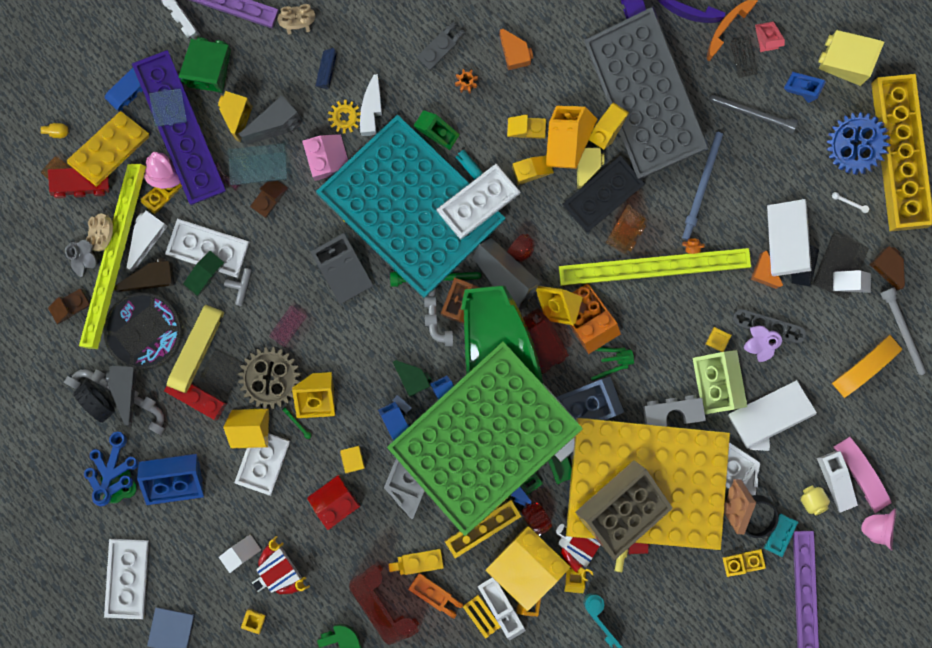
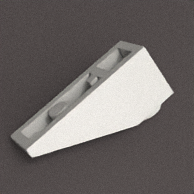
(145, 235)

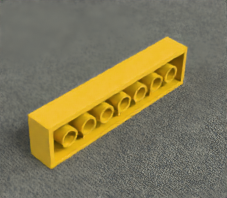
(906, 164)

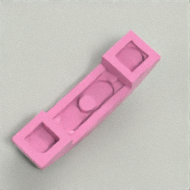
(864, 474)

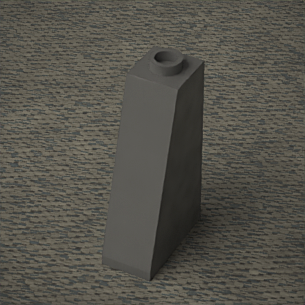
(505, 271)

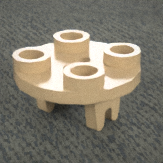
(296, 17)
(100, 231)

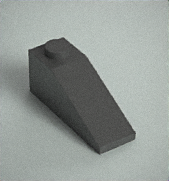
(122, 386)

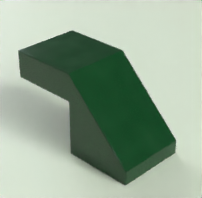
(203, 272)

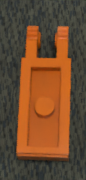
(433, 594)

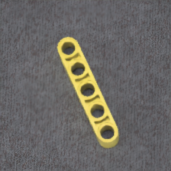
(195, 349)

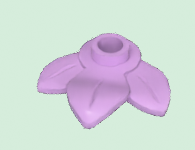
(760, 344)

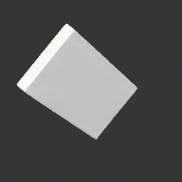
(478, 201)
(789, 238)
(193, 242)
(772, 414)
(126, 579)

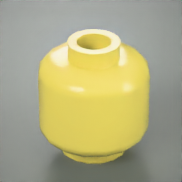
(815, 500)

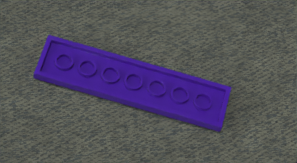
(182, 140)

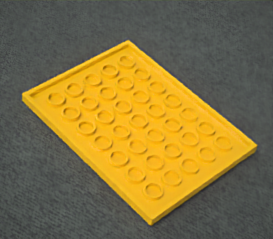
(682, 462)

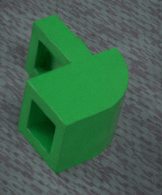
(344, 635)

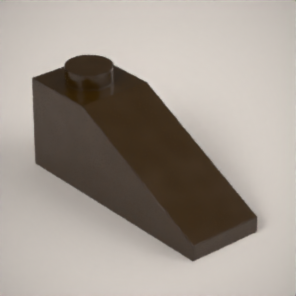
(150, 276)

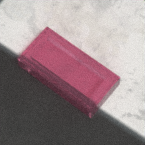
(287, 326)

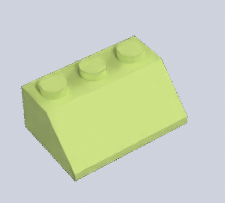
(720, 382)

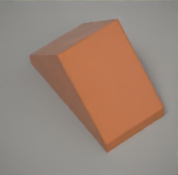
(763, 274)

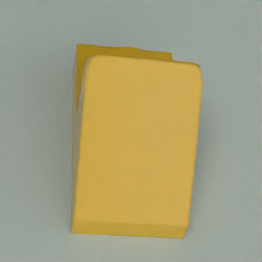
(526, 127)

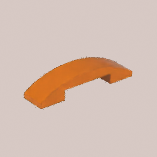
(716, 43)

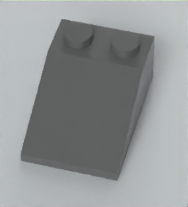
(274, 121)

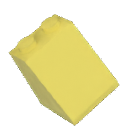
(850, 56)

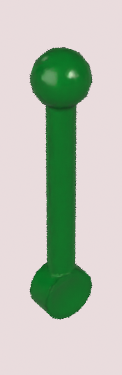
(307, 435)

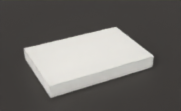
(262, 465)

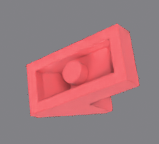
(769, 36)

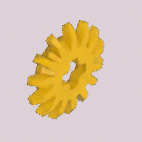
(336, 115)

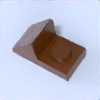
(269, 196)
(68, 306)

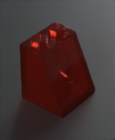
(545, 340)

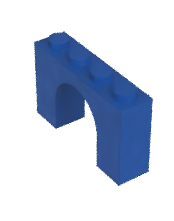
(393, 417)

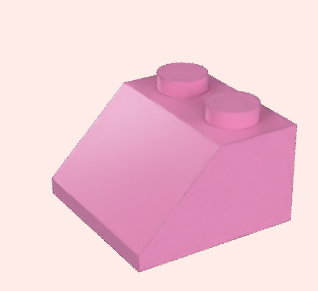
(325, 155)

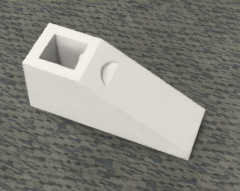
(838, 480)

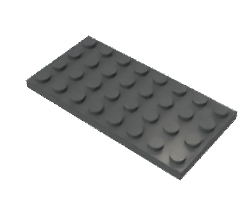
(645, 81)

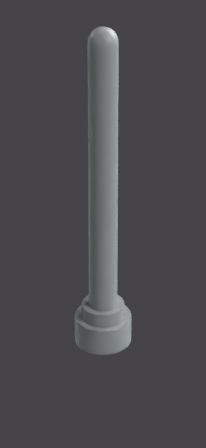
(890, 297)

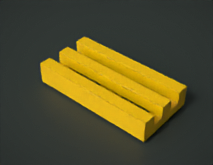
(491, 630)

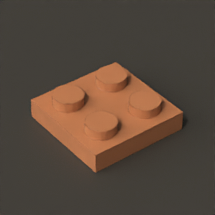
(739, 506)

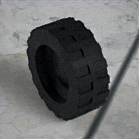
(93, 402)

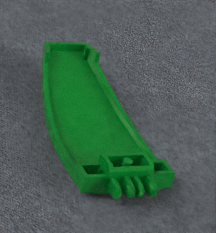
(493, 319)

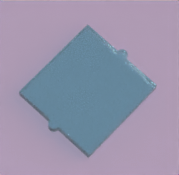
(167, 107)

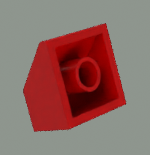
(333, 502)

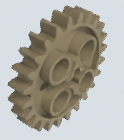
(251, 376)

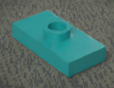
(780, 537)

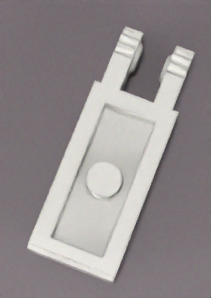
(180, 16)

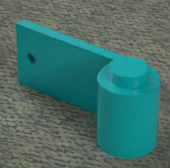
(594, 605)

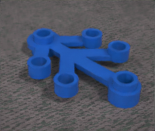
(109, 472)

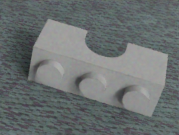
(690, 408)

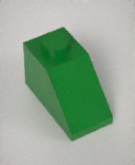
(436, 129)

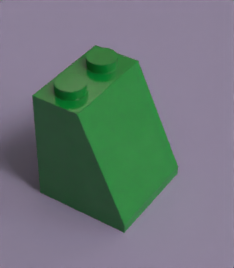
(205, 65)

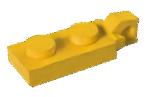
(418, 562)

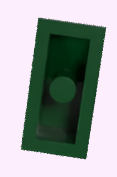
(412, 378)

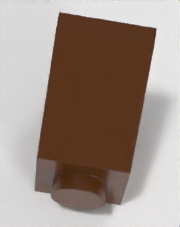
(890, 267)

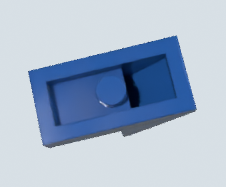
(805, 85)

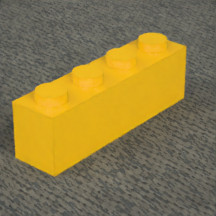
(497, 520)

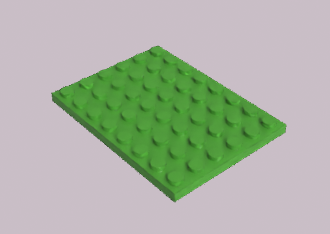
(484, 438)

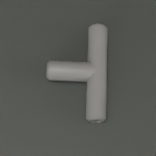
(240, 286)

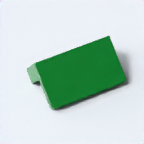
(560, 470)

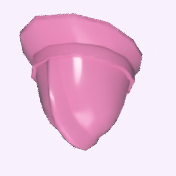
(160, 171)
(880, 528)

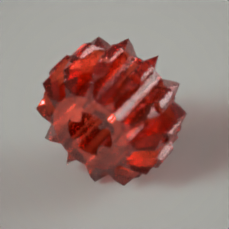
(536, 518)

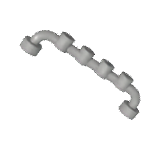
(431, 321)
(147, 403)

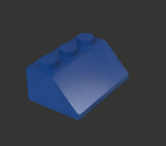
(170, 479)

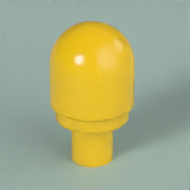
(55, 130)

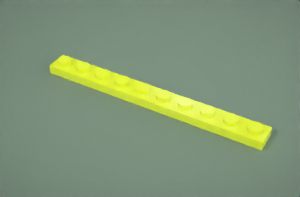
(112, 257)
(654, 267)

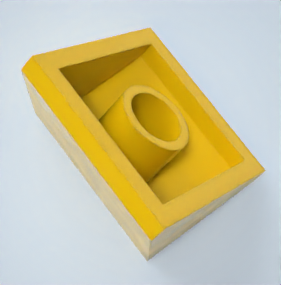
(559, 304)
(247, 428)

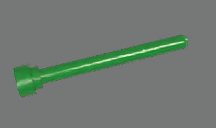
(396, 279)

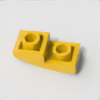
(159, 197)
(744, 562)

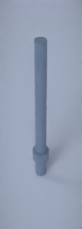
(691, 220)

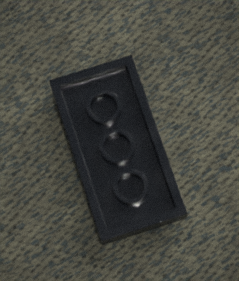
(603, 194)

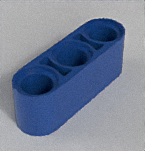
(124, 91)

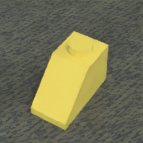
(589, 165)

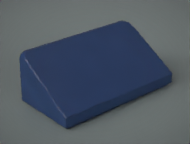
(326, 68)

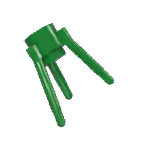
(623, 357)

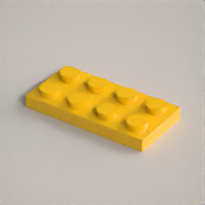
(108, 148)

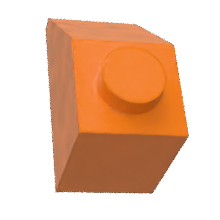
(515, 50)

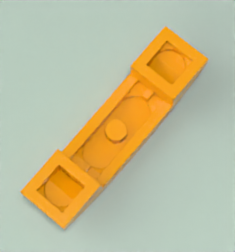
(867, 366)

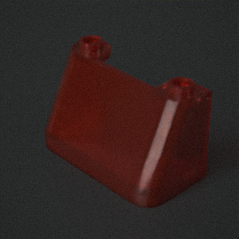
(390, 630)

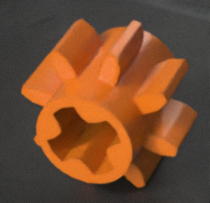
(462, 84)

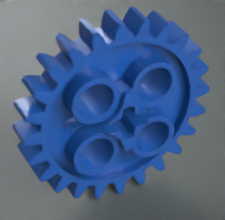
(876, 143)

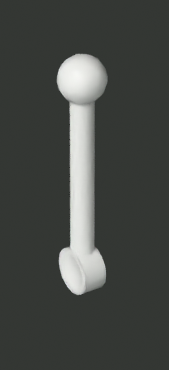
(864, 209)

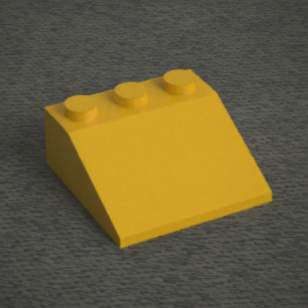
(527, 568)

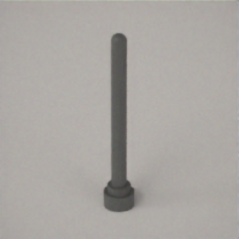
(788, 125)

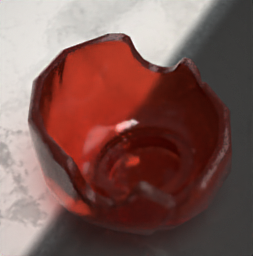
(522, 247)

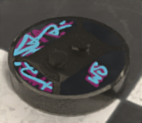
(143, 331)

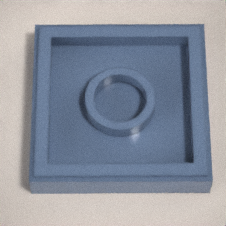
(170, 629)

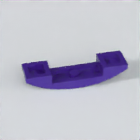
(711, 14)

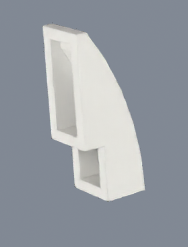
(370, 108)
(501, 609)

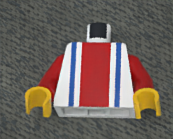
(577, 551)
(278, 571)

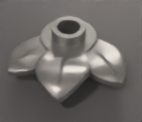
(81, 256)

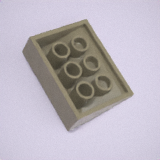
(624, 509)

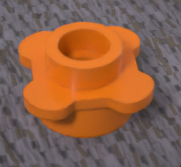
(693, 246)

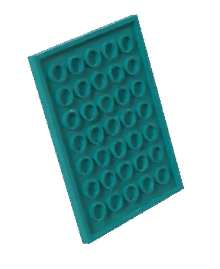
(392, 203)

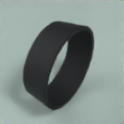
(762, 499)

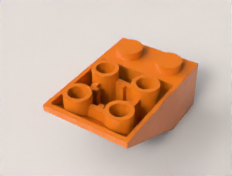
(594, 322)

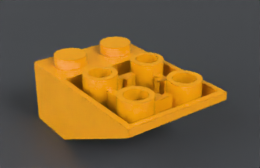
(568, 135)

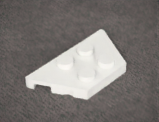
(742, 467)

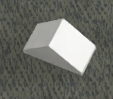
(852, 281)
(239, 553)

